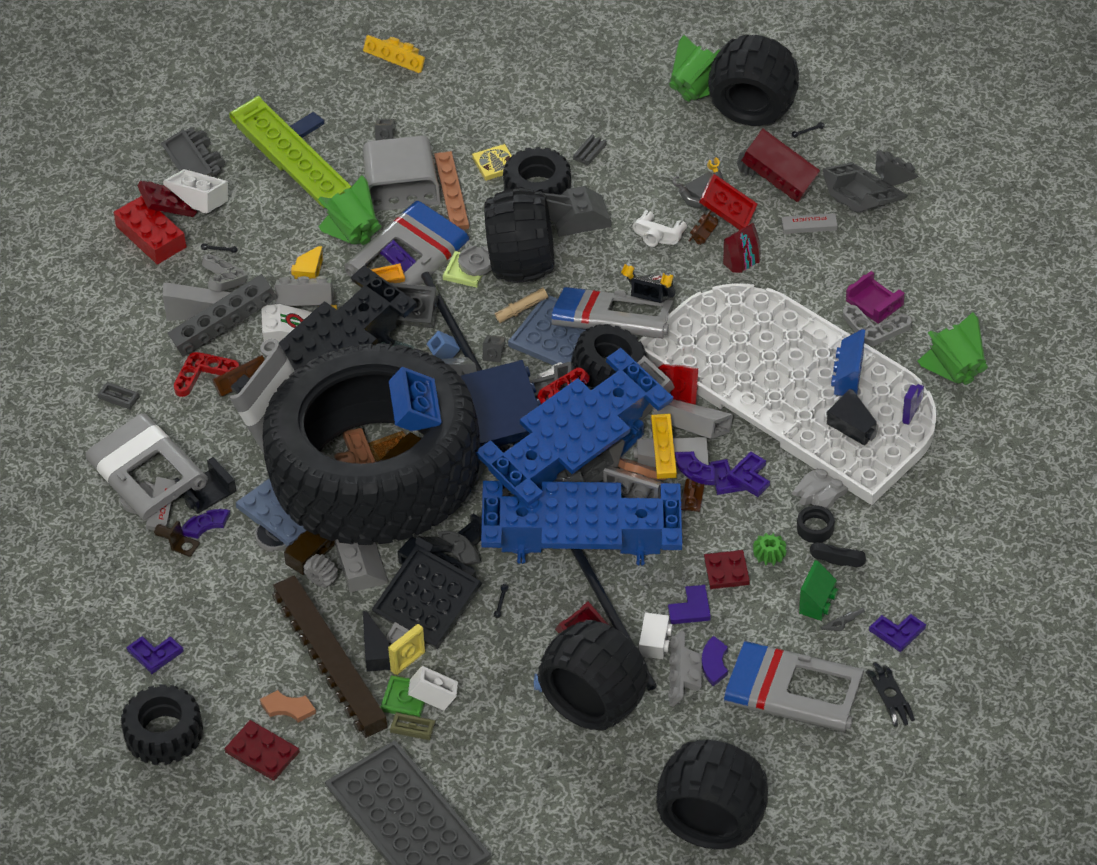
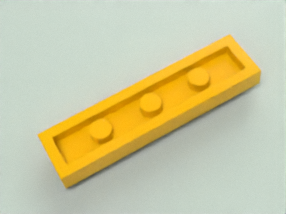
(663, 446)

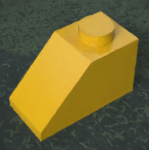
(308, 264)

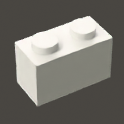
(654, 635)
(432, 688)

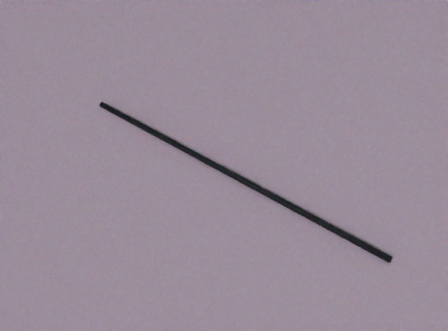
(578, 553)

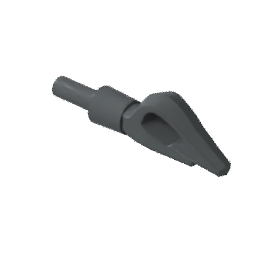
(842, 620)

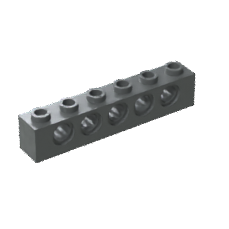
(222, 315)

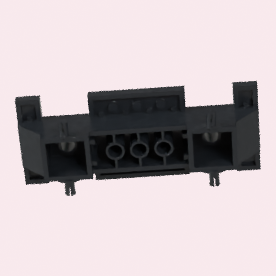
(362, 320)

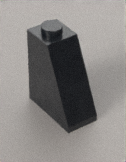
(852, 418)

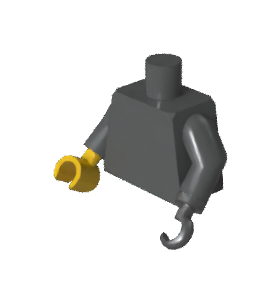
(694, 190)

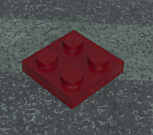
(726, 569)

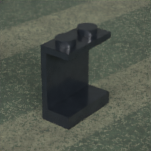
(218, 487)

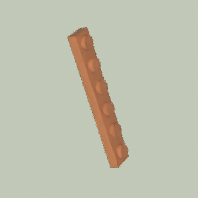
(451, 189)

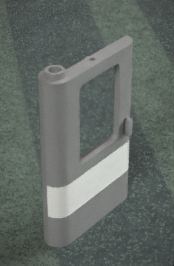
(256, 394)
(131, 447)

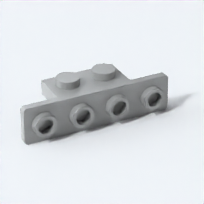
(684, 669)

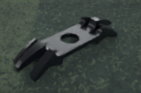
(891, 703)

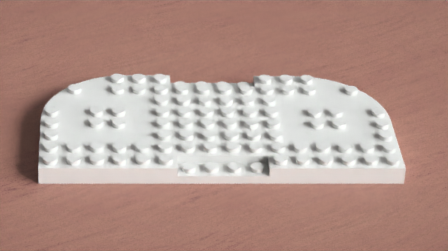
(776, 371)

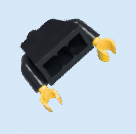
(650, 286)

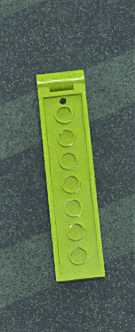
(287, 149)

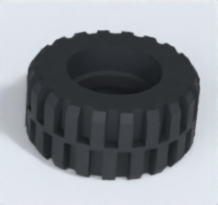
(538, 163)
(603, 342)
(162, 745)

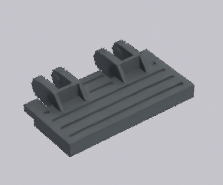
(190, 152)

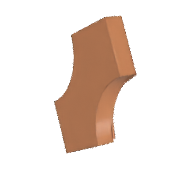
(630, 465)
(278, 704)

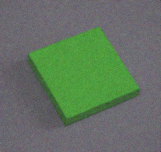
(397, 698)

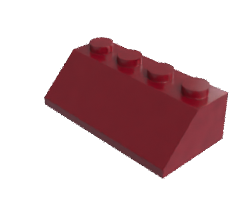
(780, 165)

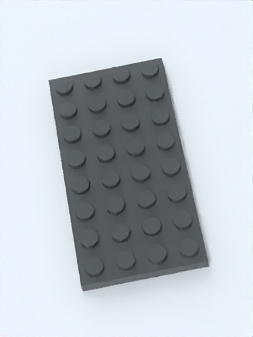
(404, 812)

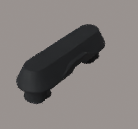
(837, 555)

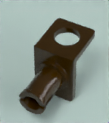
(176, 538)

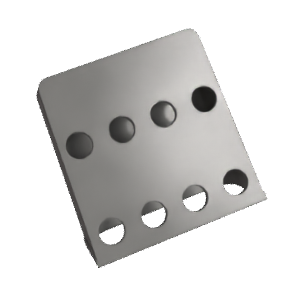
(400, 170)

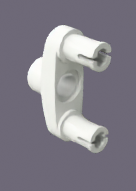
(657, 233)

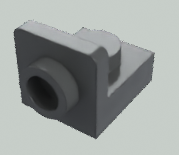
(384, 129)
(493, 348)

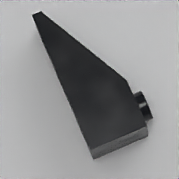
(375, 646)

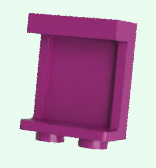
(874, 298)

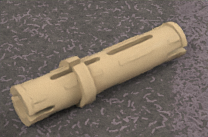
(521, 305)

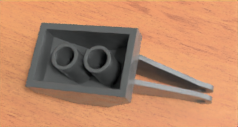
(578, 211)

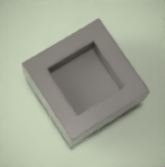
(396, 632)

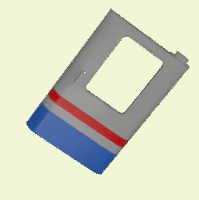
(423, 232)
(589, 308)
(763, 679)

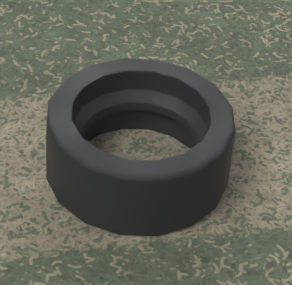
(815, 535)

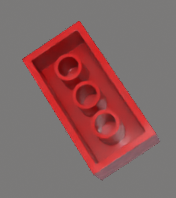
(149, 230)

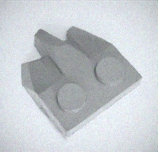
(819, 489)

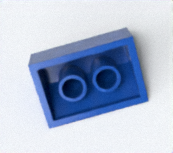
(849, 363)
(414, 400)

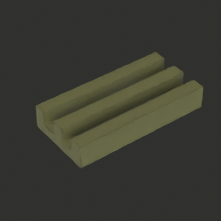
(412, 729)

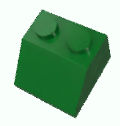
(817, 592)

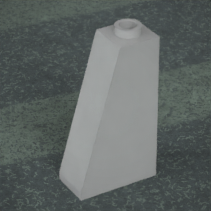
(185, 301)
(697, 419)
(645, 450)

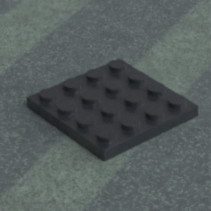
(427, 594)

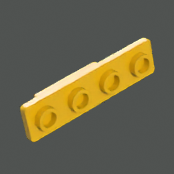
(396, 52)

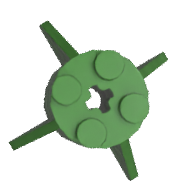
(691, 70)
(351, 214)
(956, 352)

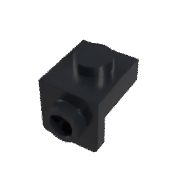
(473, 529)

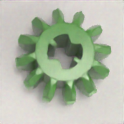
(769, 549)

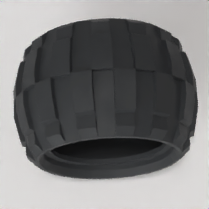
(753, 80)
(519, 235)
(593, 675)
(712, 794)

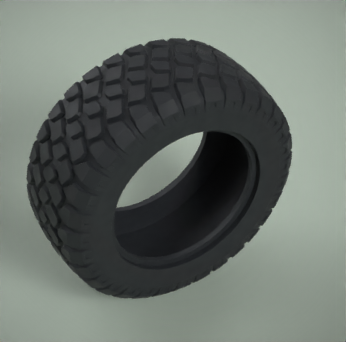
(376, 498)

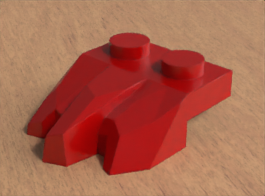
(684, 380)

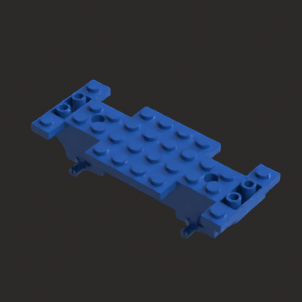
(575, 427)
(582, 518)

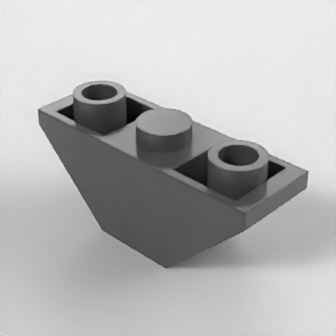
(892, 169)

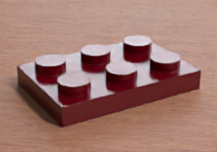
(162, 199)
(262, 750)

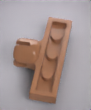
(358, 448)

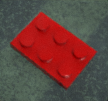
(728, 202)

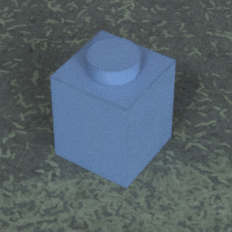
(443, 345)

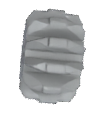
(320, 570)

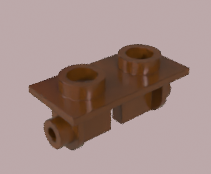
(706, 222)
(692, 496)

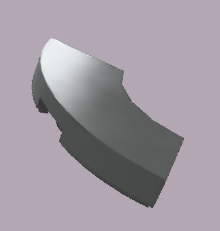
(463, 548)

